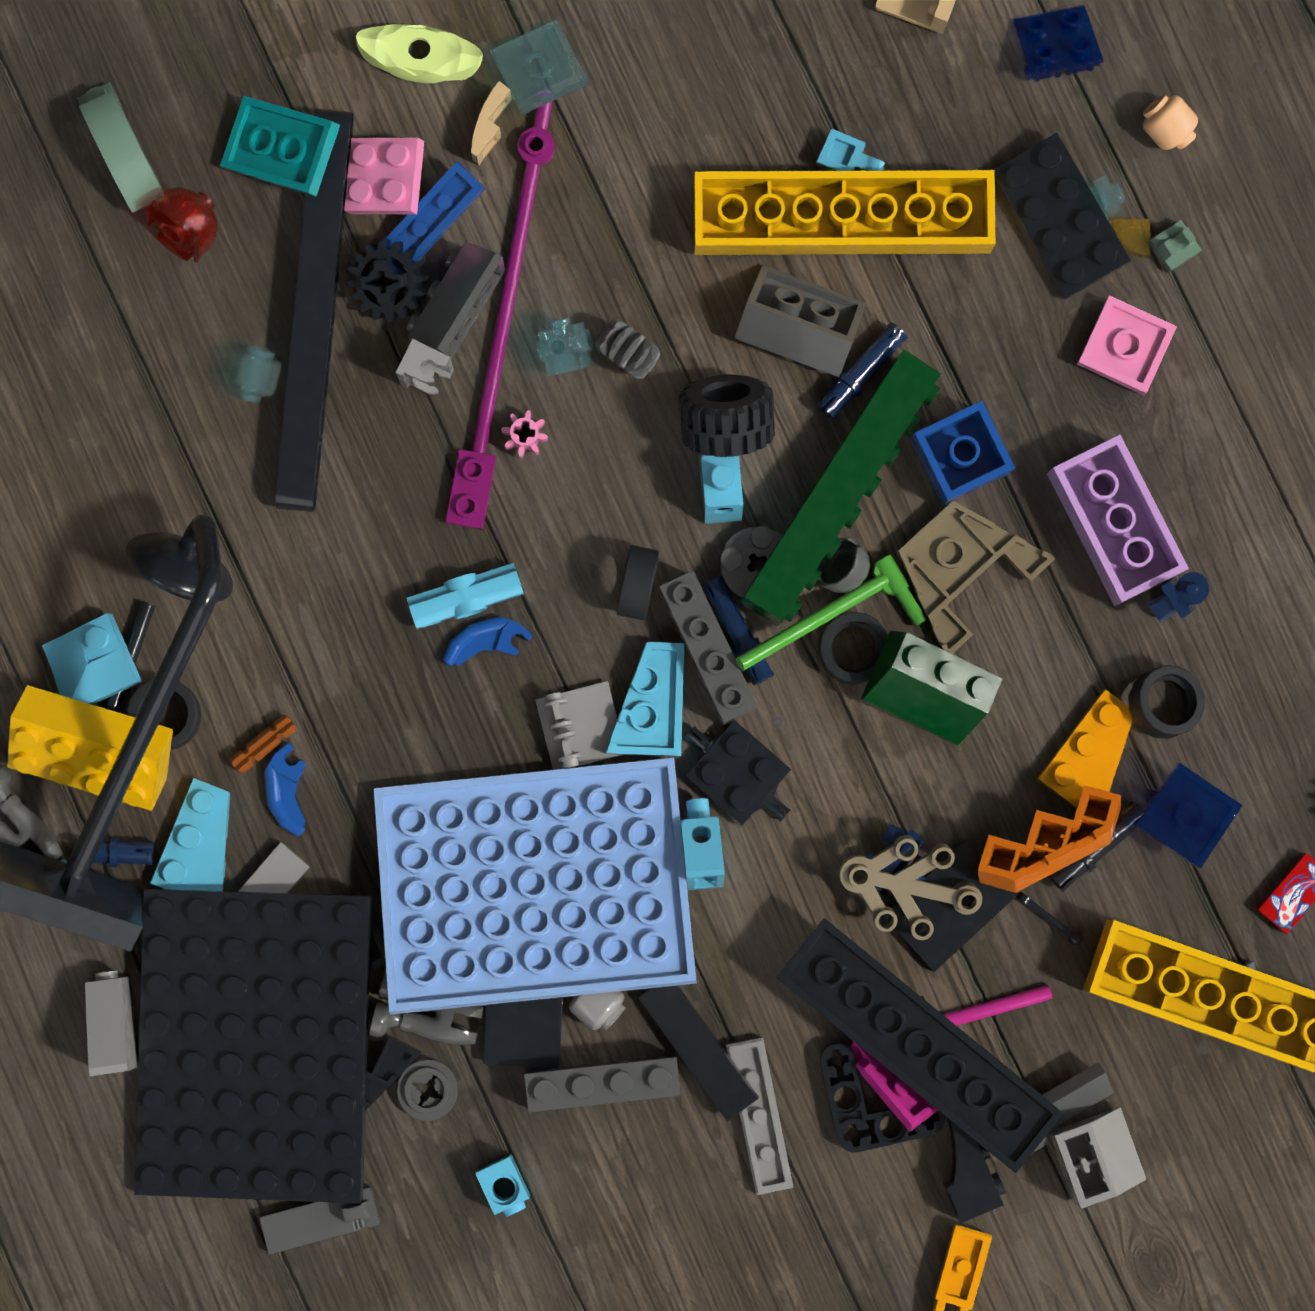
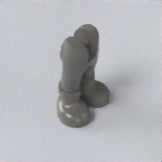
(29, 825)
(434, 1028)

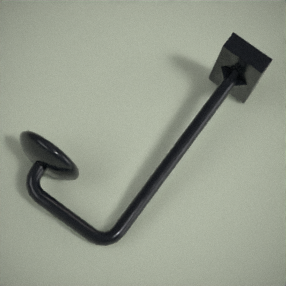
(68, 892)

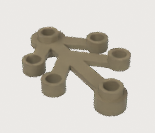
(906, 883)

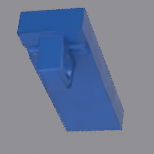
(437, 211)

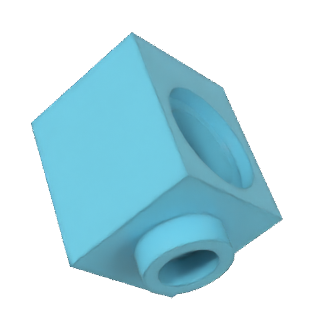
(503, 1168)

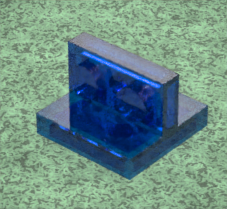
(1188, 815)

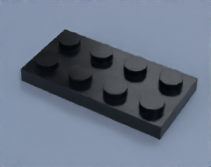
(1061, 216)

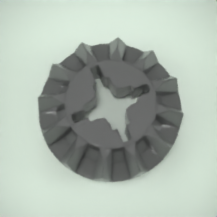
(410, 1095)

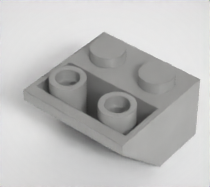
(1097, 1157)

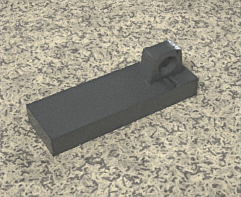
(1078, 1094)
(317, 1222)

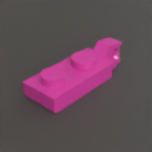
(898, 1096)

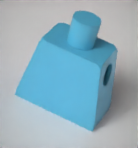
(721, 488)
(702, 860)

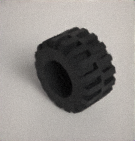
(727, 415)

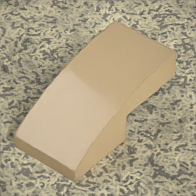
(486, 132)

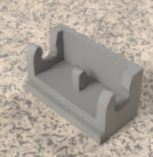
(420, 365)

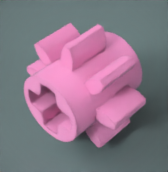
(531, 442)

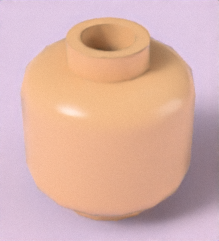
(1170, 122)

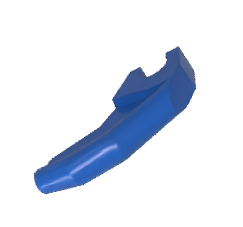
(486, 635)
(281, 789)

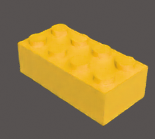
(79, 745)

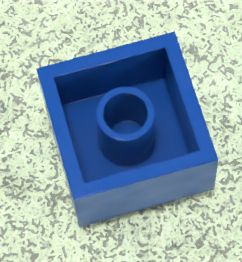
(962, 453)

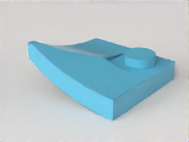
(92, 661)

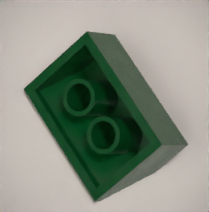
(930, 687)

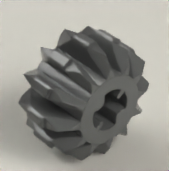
(627, 348)

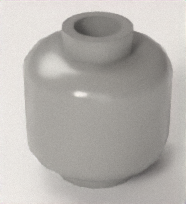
(598, 1009)

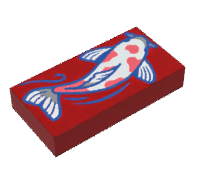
(1291, 895)

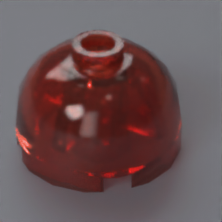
(184, 221)

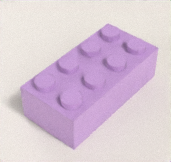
(1117, 520)

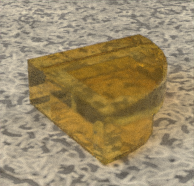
(1133, 235)

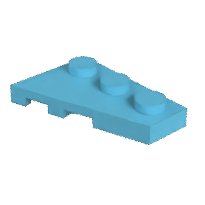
(653, 704)
(197, 842)

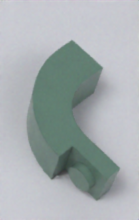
(119, 146)

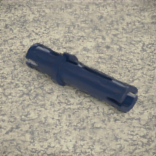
(852, 381)
(735, 627)

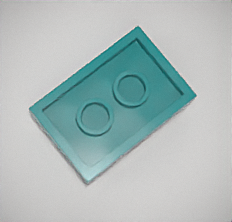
(280, 145)

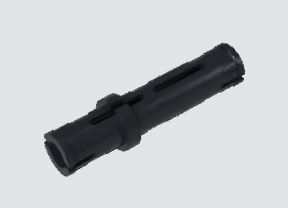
(1125, 825)

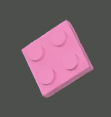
(384, 176)
(1126, 345)

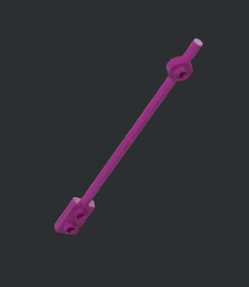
(475, 467)

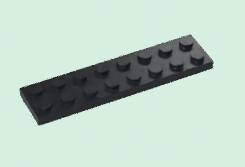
(920, 1045)

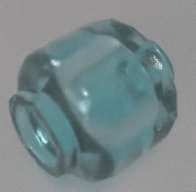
(255, 373)

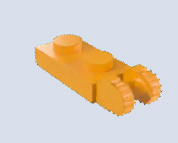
(962, 1268)

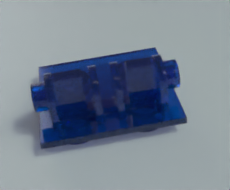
(1058, 43)

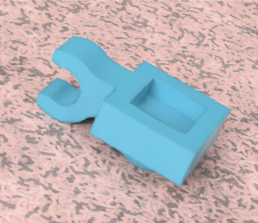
(846, 154)

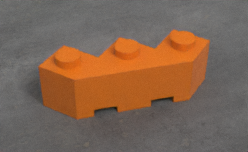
(1052, 843)

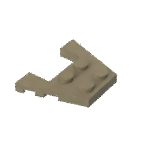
(951, 556)

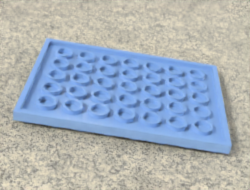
(533, 886)

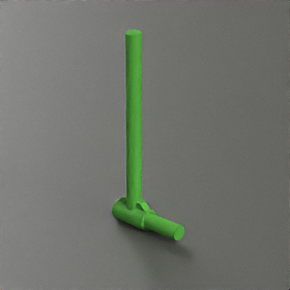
(885, 577)

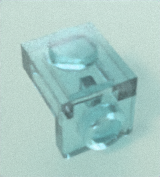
(1108, 197)

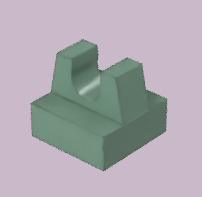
(1175, 246)

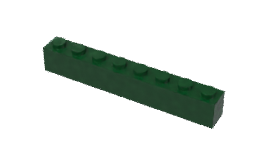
(841, 488)

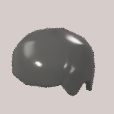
(846, 568)

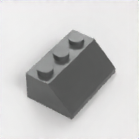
(457, 298)
(800, 321)

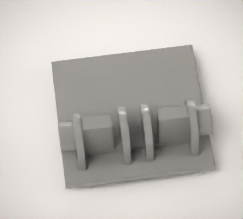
(578, 725)

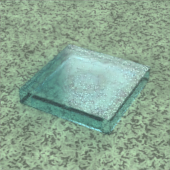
(539, 67)

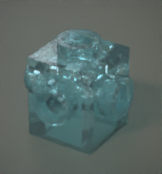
(565, 347)

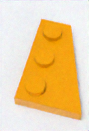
(1090, 751)

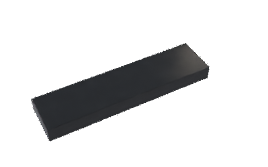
(699, 1049)

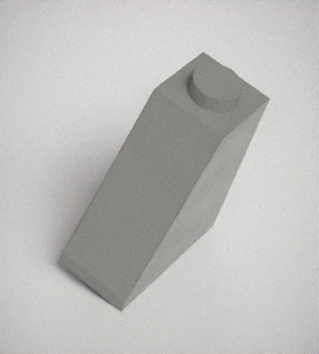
(110, 1025)

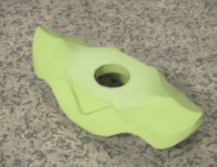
(448, 56)

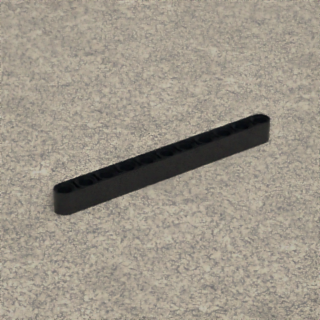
(313, 327)

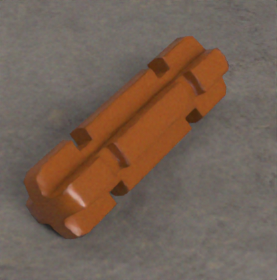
(263, 744)

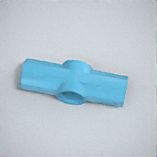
(465, 596)

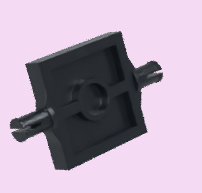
(737, 773)

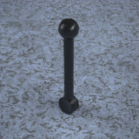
(1074, 937)

